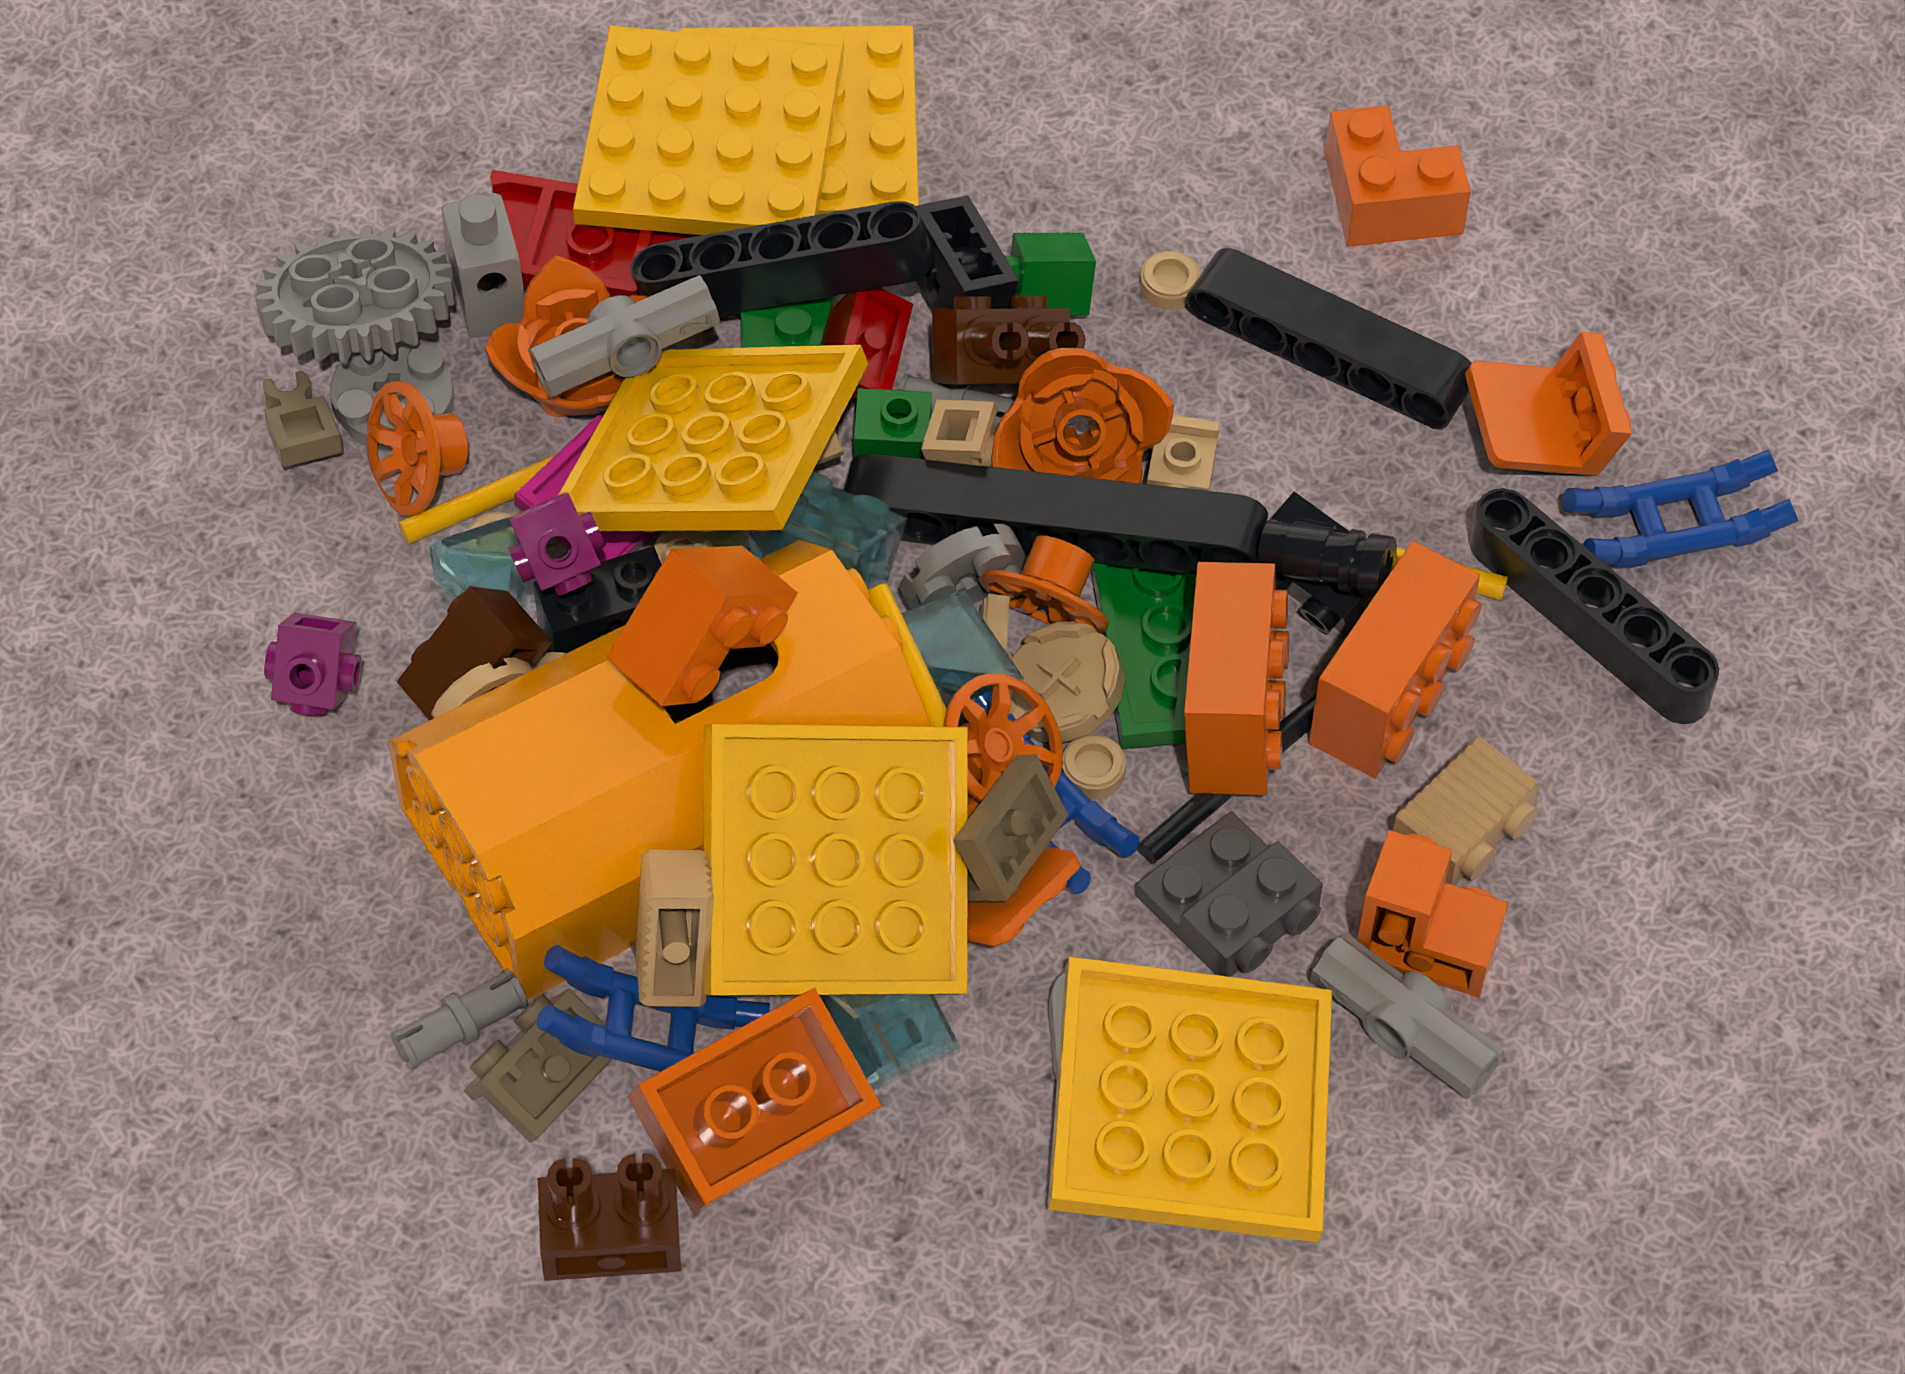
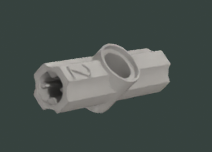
(624, 336)
(1407, 1015)

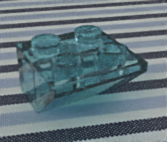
(854, 527)

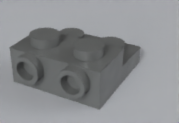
(1232, 896)

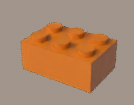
(1396, 660)
(1233, 678)
(753, 1100)

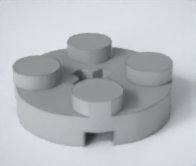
(359, 381)
(959, 563)

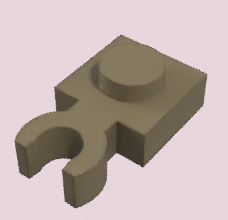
(300, 424)

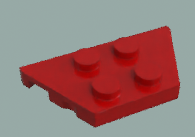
(545, 227)

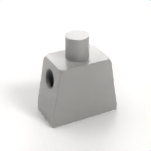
(478, 244)

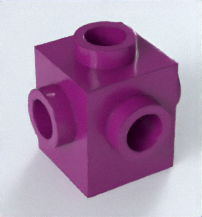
(550, 519)
(313, 663)

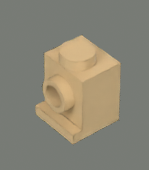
(961, 432)
(1185, 454)

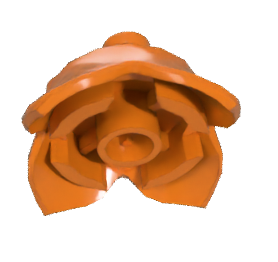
(554, 304)
(1068, 382)

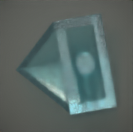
(479, 560)
(957, 642)
(891, 1032)

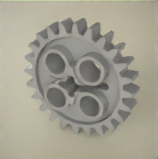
(355, 294)

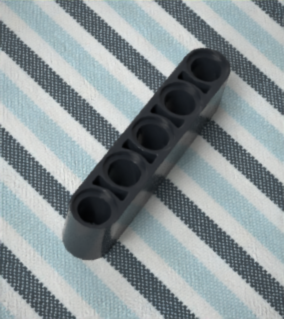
(794, 258)
(1331, 337)
(1602, 632)

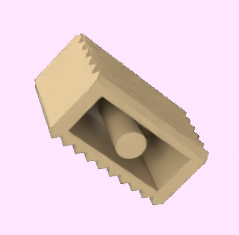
(1472, 808)
(673, 927)

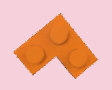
(1389, 191)
(693, 617)
(1426, 923)

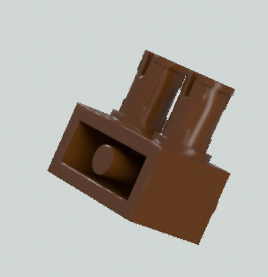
(997, 343)
(608, 1220)

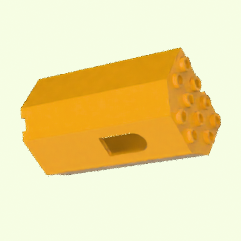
(575, 771)

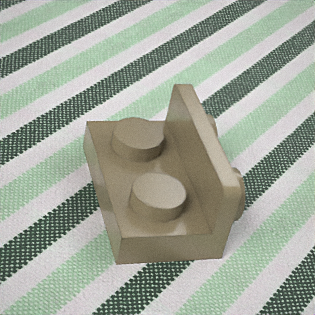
(1009, 830)
(535, 1073)

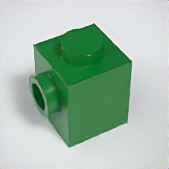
(1055, 268)
(891, 422)

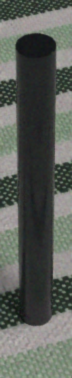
(1205, 804)

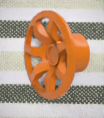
(420, 443)
(1050, 577)
(995, 738)

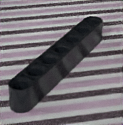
(1106, 518)

